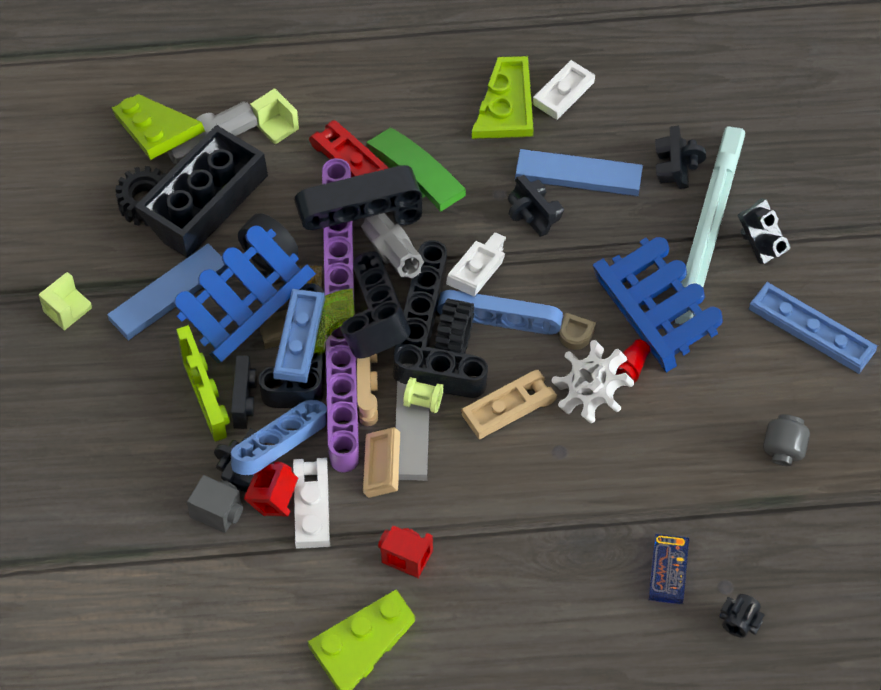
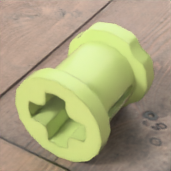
(423, 395)

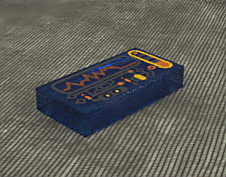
(669, 569)

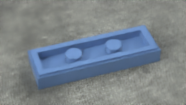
(299, 335)

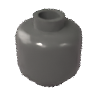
(786, 439)

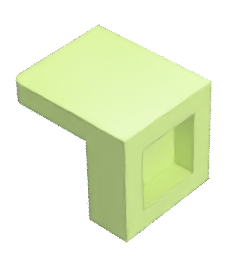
(275, 116)
(64, 302)

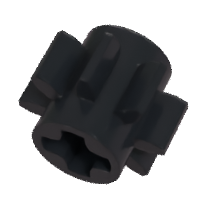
(741, 615)

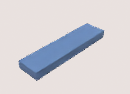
(580, 172)
(159, 296)
(813, 327)

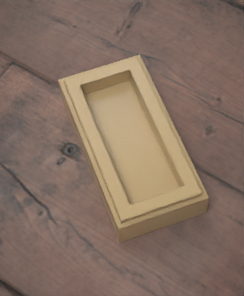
(381, 462)

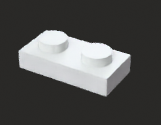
(564, 89)

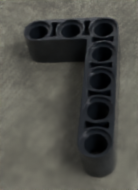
(417, 351)

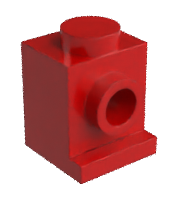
(272, 489)
(405, 550)

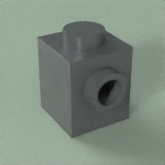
(215, 503)

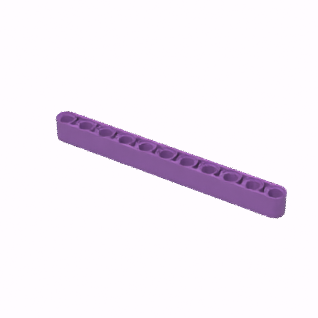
(337, 350)

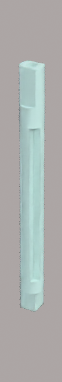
(713, 210)

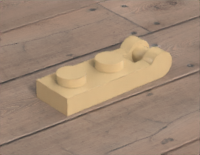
(366, 383)
(508, 404)

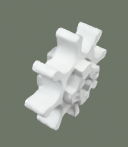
(592, 381)

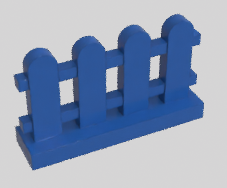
(235, 308)
(659, 315)

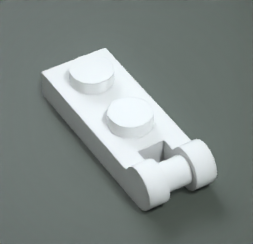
(311, 504)

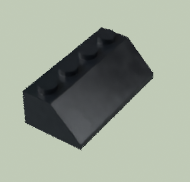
(203, 190)

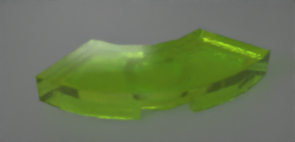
(336, 310)

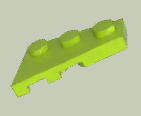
(507, 101)
(155, 125)
(204, 388)
(359, 641)

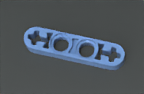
(508, 312)
(251, 454)

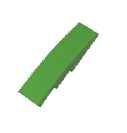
(432, 178)

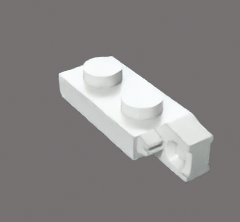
(477, 265)

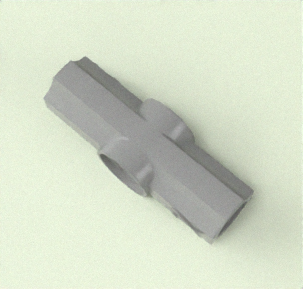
(234, 120)
(393, 245)

